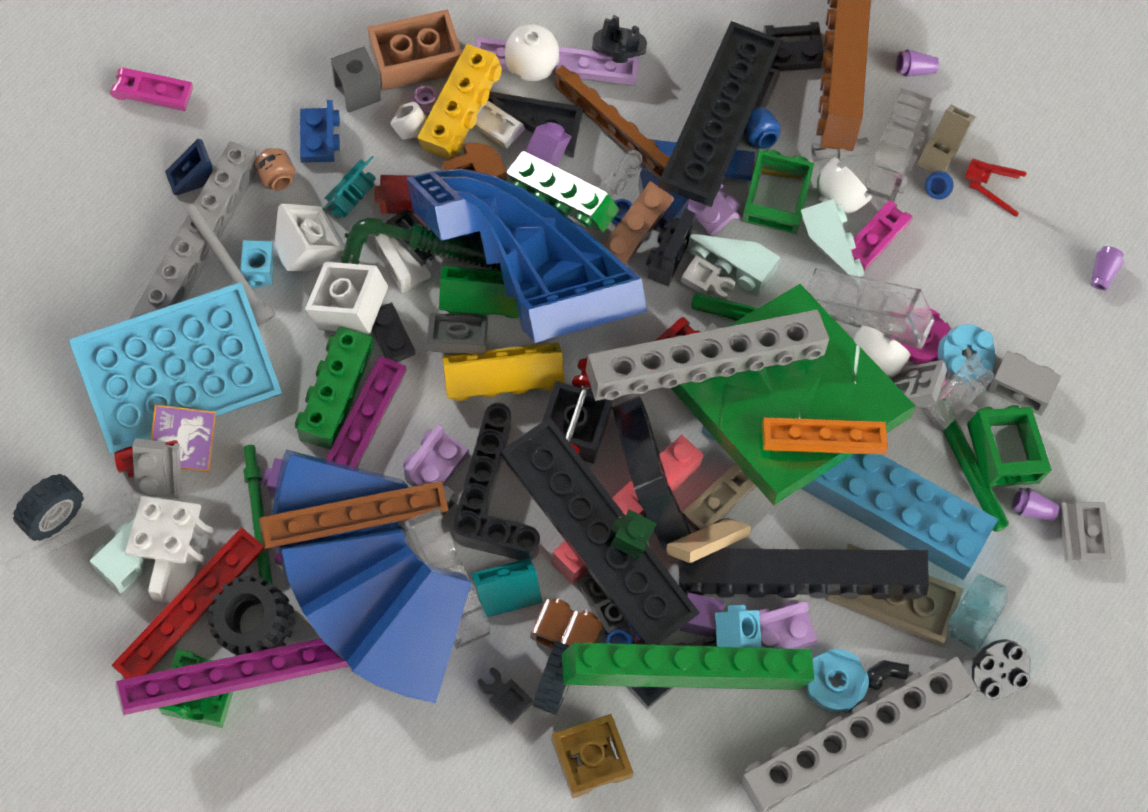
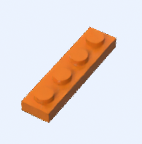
(824, 436)

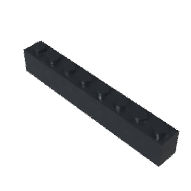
(808, 573)

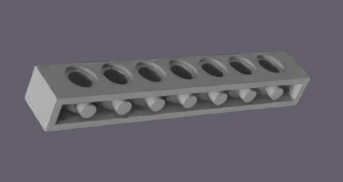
(189, 249)
(719, 344)
(956, 687)

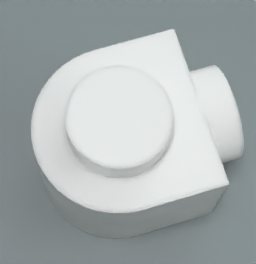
(408, 120)

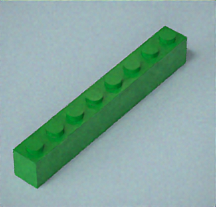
(686, 666)

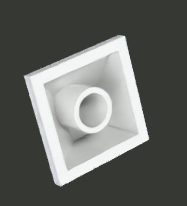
(305, 237)

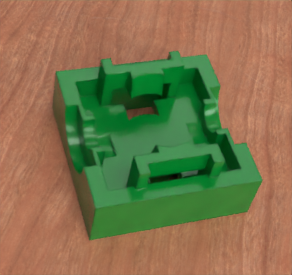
(204, 710)

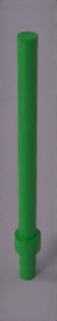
(253, 477)

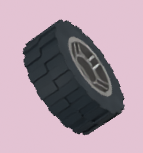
(48, 507)
(551, 687)

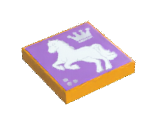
(191, 429)

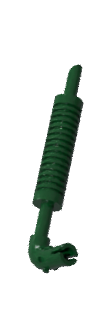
(418, 238)

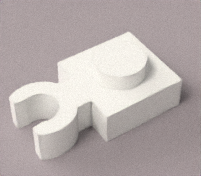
(705, 276)

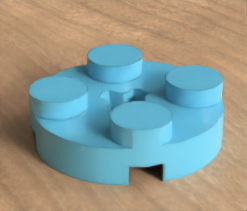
(959, 339)
(852, 673)

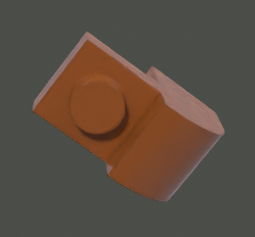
(478, 158)

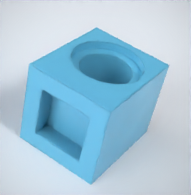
(258, 252)
(738, 627)

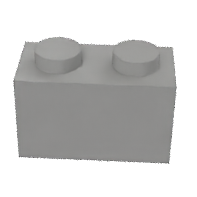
(1024, 382)

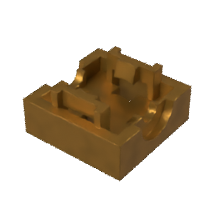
(588, 742)

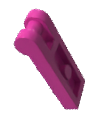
(152, 89)
(879, 233)

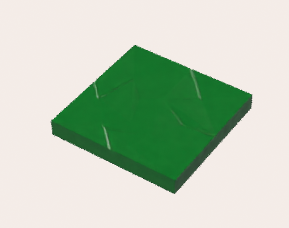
(832, 387)

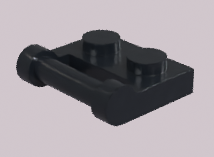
(797, 54)

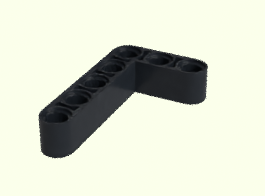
(648, 471)
(483, 489)

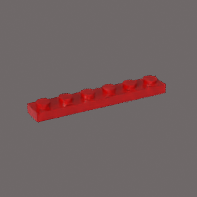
(188, 606)

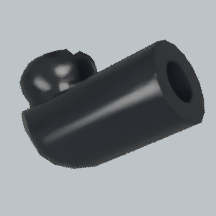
(886, 669)

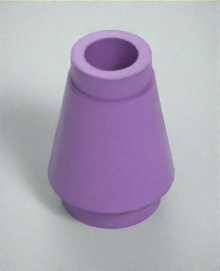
(916, 63)
(1106, 266)
(1034, 505)

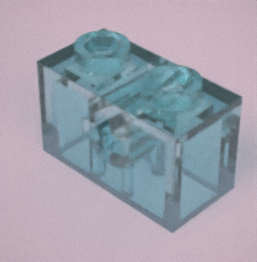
(978, 611)

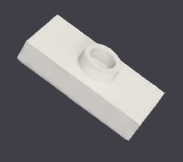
(498, 125)

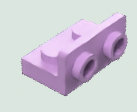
(435, 459)
(787, 626)

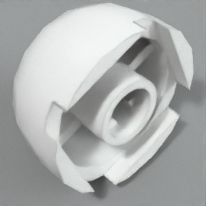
(532, 52)
(842, 187)
(887, 355)

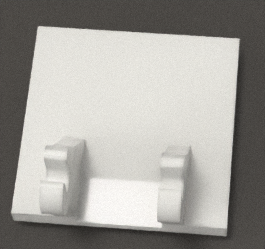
(165, 531)

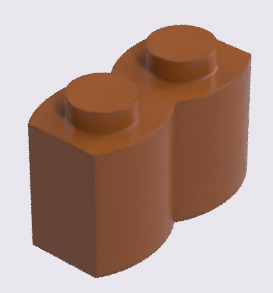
(564, 625)

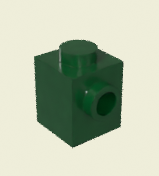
(632, 533)

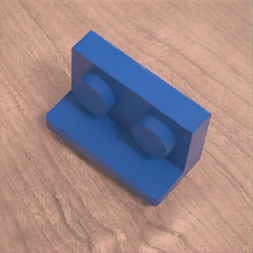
(318, 134)

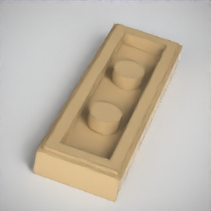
(708, 540)

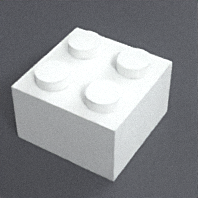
(346, 297)

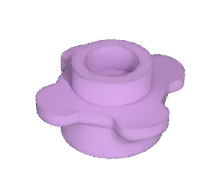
(425, 92)

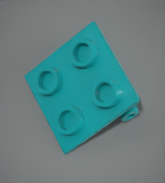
(350, 189)

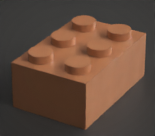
(414, 49)

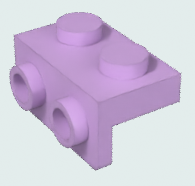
(719, 215)

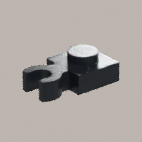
(508, 698)

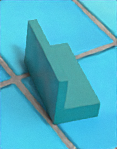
(507, 587)

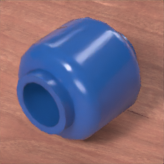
(762, 129)

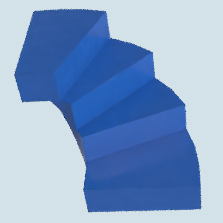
(546, 259)
(366, 587)

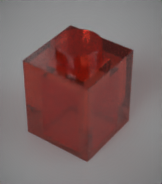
(393, 194)

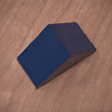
(190, 169)

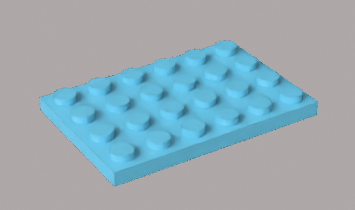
(179, 356)

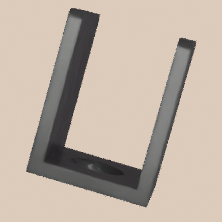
(358, 77)

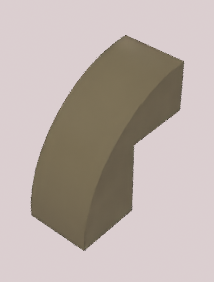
(946, 140)

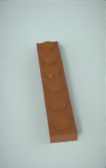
(610, 120)
(352, 514)

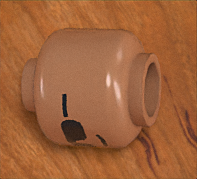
(275, 169)

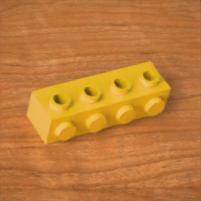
(460, 102)
(503, 371)

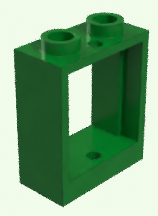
(772, 217)
(1012, 473)

